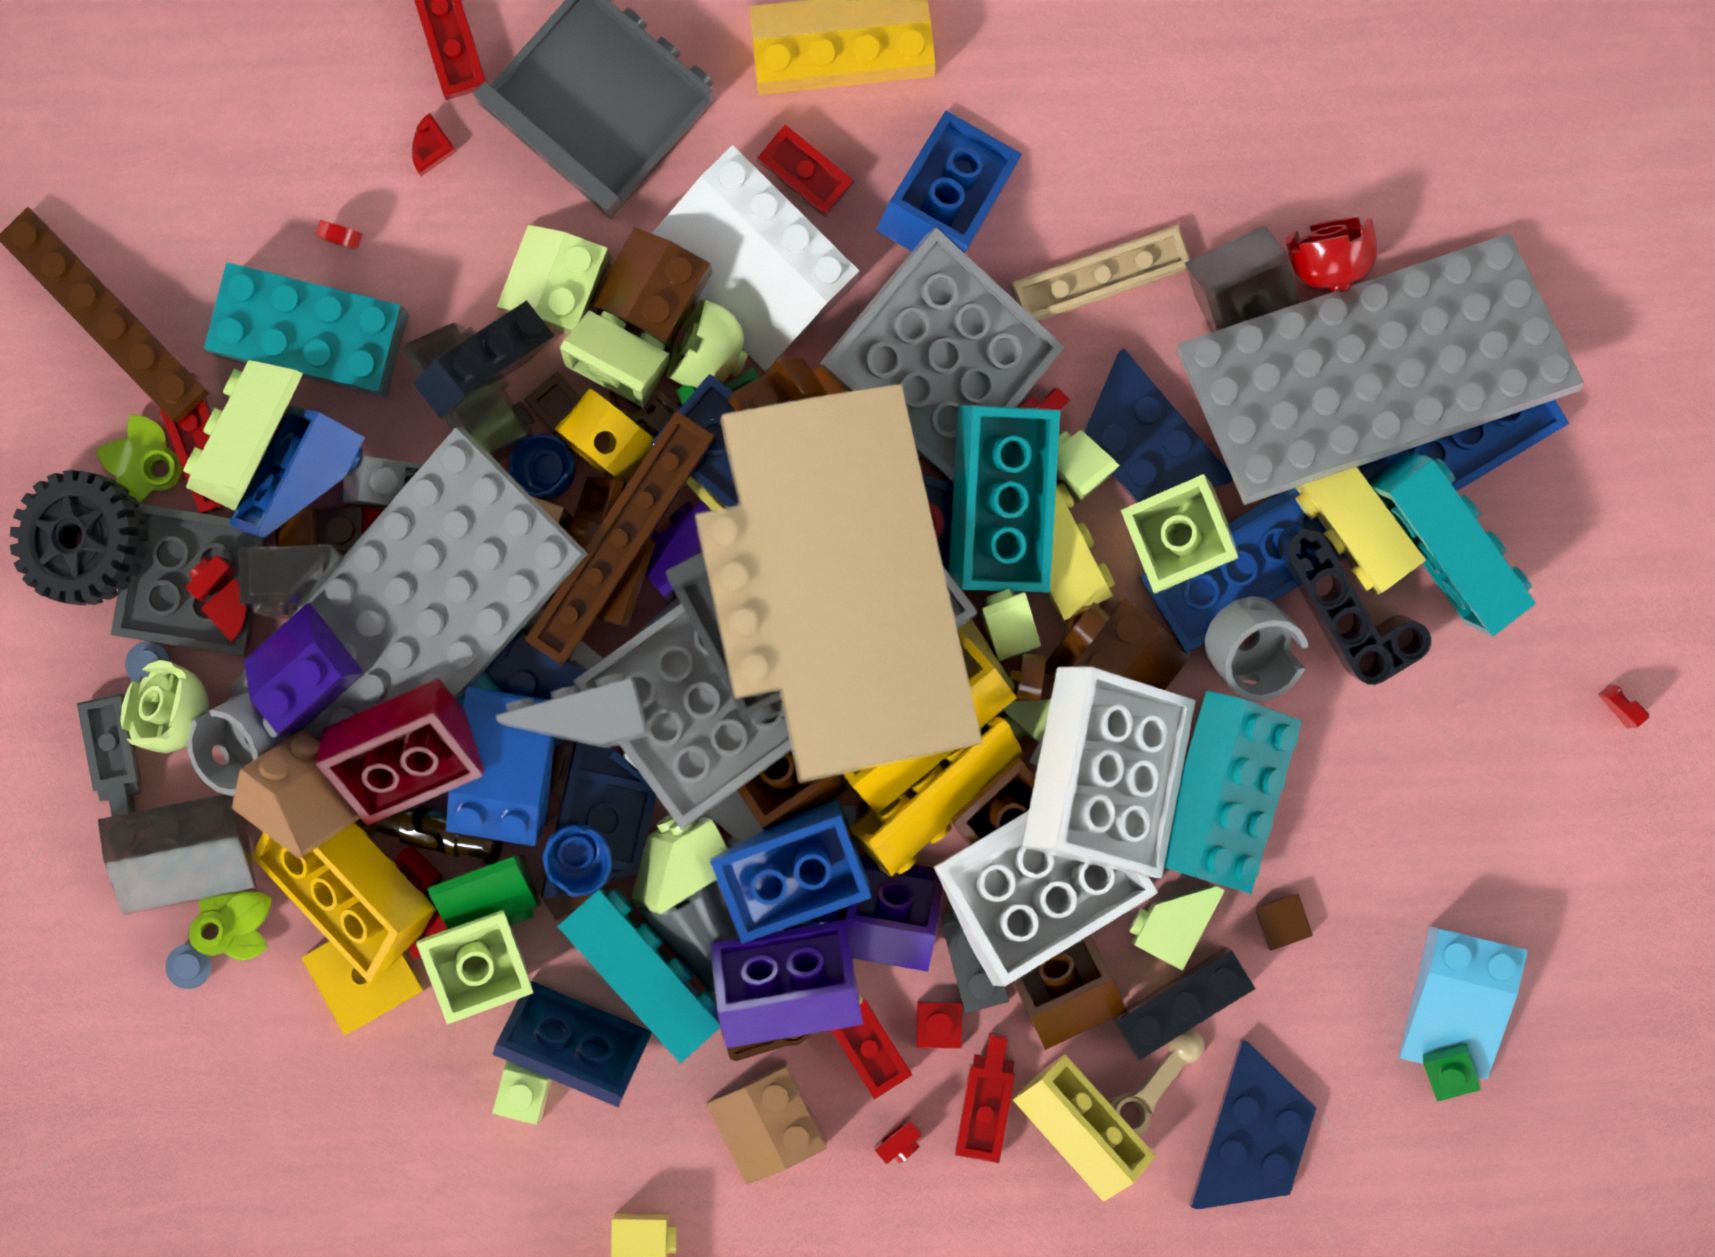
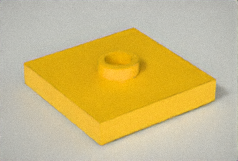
(349, 993)

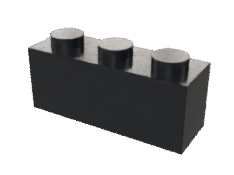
(483, 359)
(1183, 1003)

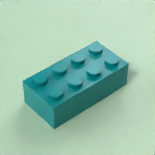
(306, 328)
(1004, 498)
(1456, 548)
(1230, 790)
(642, 973)

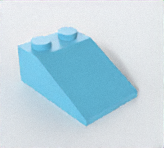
(1462, 997)

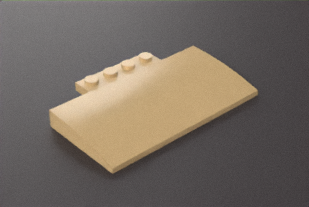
(837, 583)

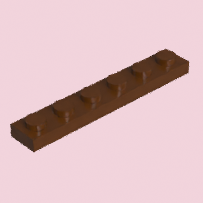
(103, 315)
(620, 538)

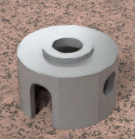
(1263, 660)
(240, 735)

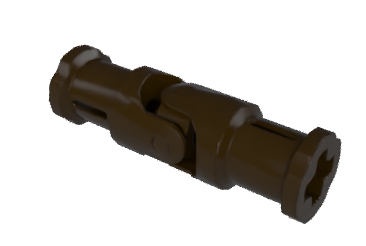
(427, 830)

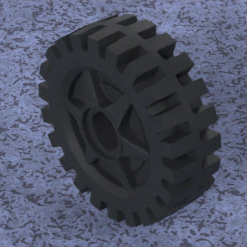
(50, 530)

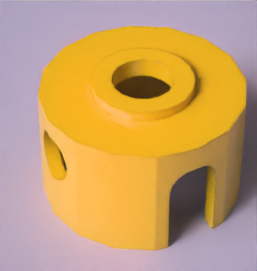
(627, 440)

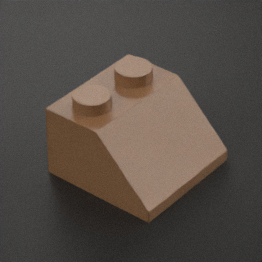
(292, 797)
(767, 1124)

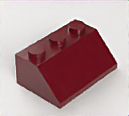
(400, 752)

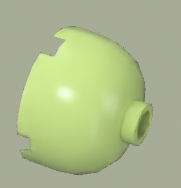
(708, 346)
(162, 707)

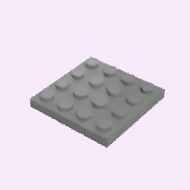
(947, 341)

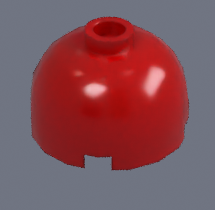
(1334, 253)

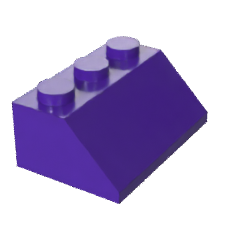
(786, 984)

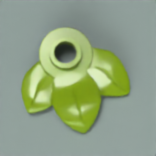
(136, 457)
(237, 920)

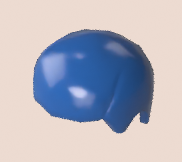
(543, 466)
(577, 859)

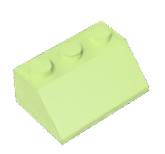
(240, 431)

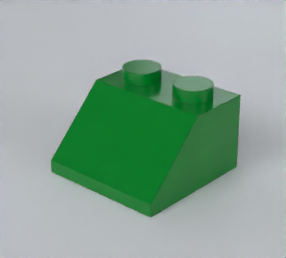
(486, 891)

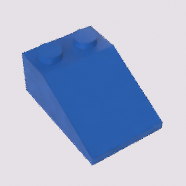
(949, 185)
(299, 466)
(515, 788)
(792, 872)

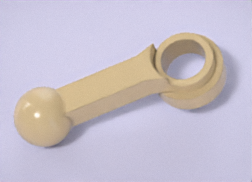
(1182, 1051)

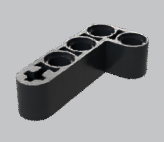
(1343, 600)

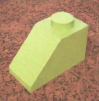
(1082, 464)
(1175, 924)
(521, 1094)

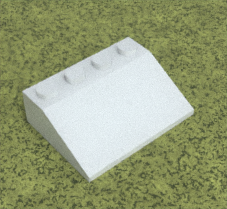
(762, 253)
(1109, 771)
(1029, 903)

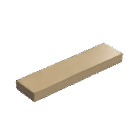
(1102, 274)

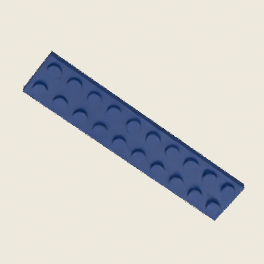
(1261, 570)

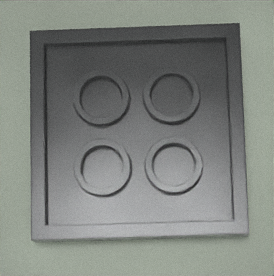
(157, 603)

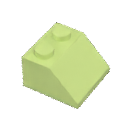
(555, 276)
(615, 357)
(1180, 533)
(676, 863)
(475, 966)

